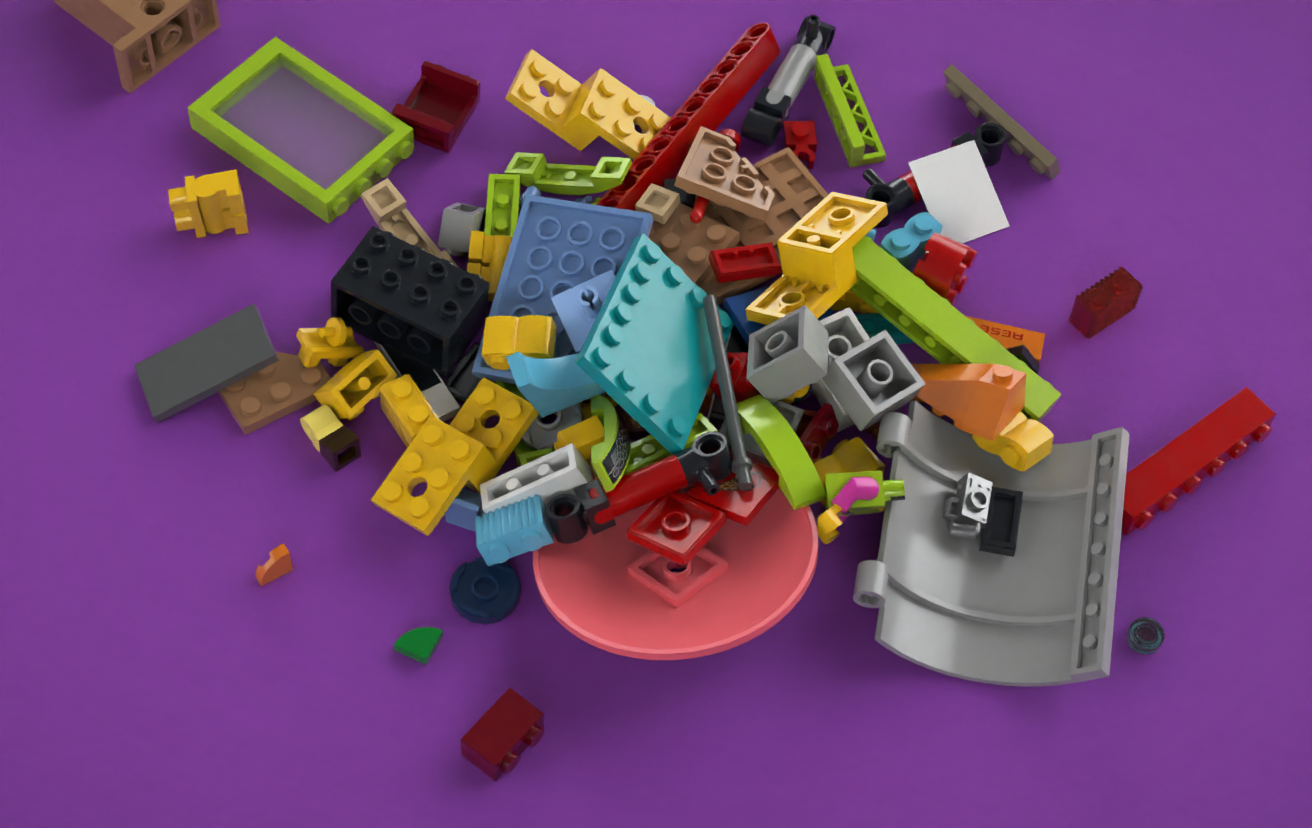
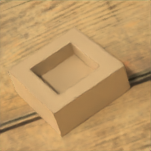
(658, 202)

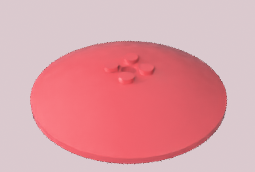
(726, 596)

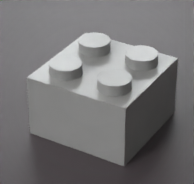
(788, 355)
(873, 380)

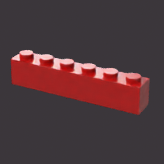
(1192, 457)

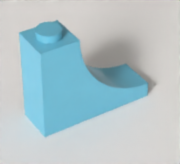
(551, 382)

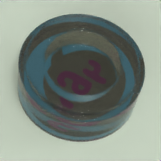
(1145, 635)

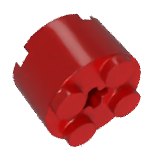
(945, 266)

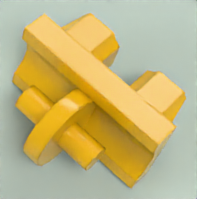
(330, 342)

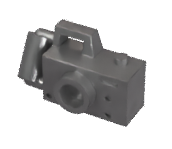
(969, 506)

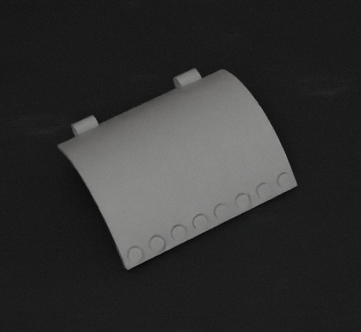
(987, 613)

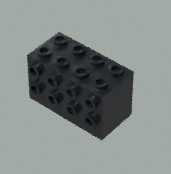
(409, 300)

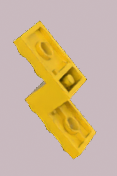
(585, 110)
(818, 257)
(454, 456)

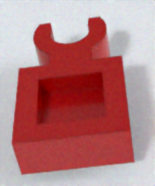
(801, 139)

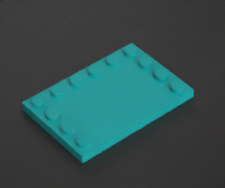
(653, 344)

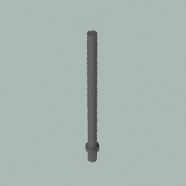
(741, 463)

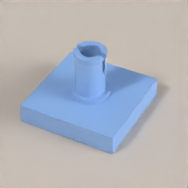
(581, 305)

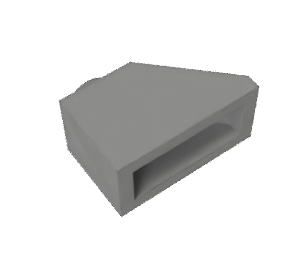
(457, 226)

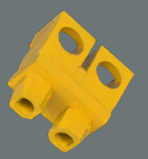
(210, 204)
(488, 257)

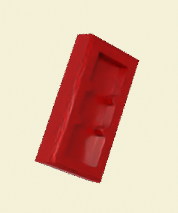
(744, 262)

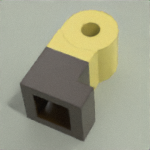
(331, 437)

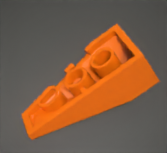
(975, 396)

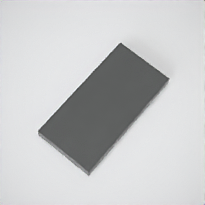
(206, 362)

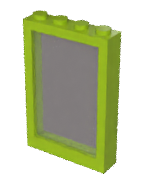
(302, 129)

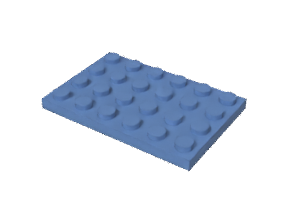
(555, 250)

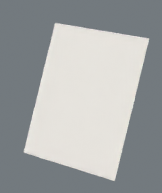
(959, 192)

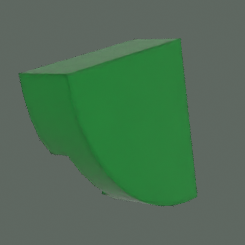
(419, 643)

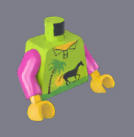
(853, 495)

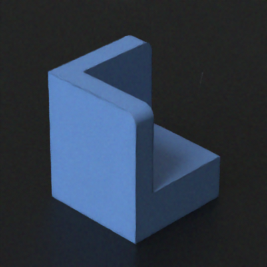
(465, 509)

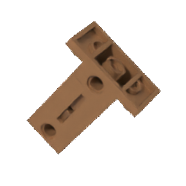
(146, 32)

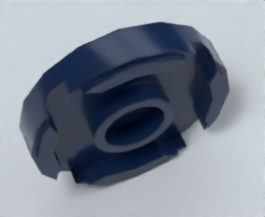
(484, 592)

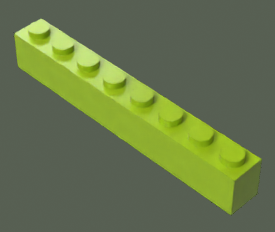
(936, 323)

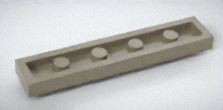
(1018, 138)

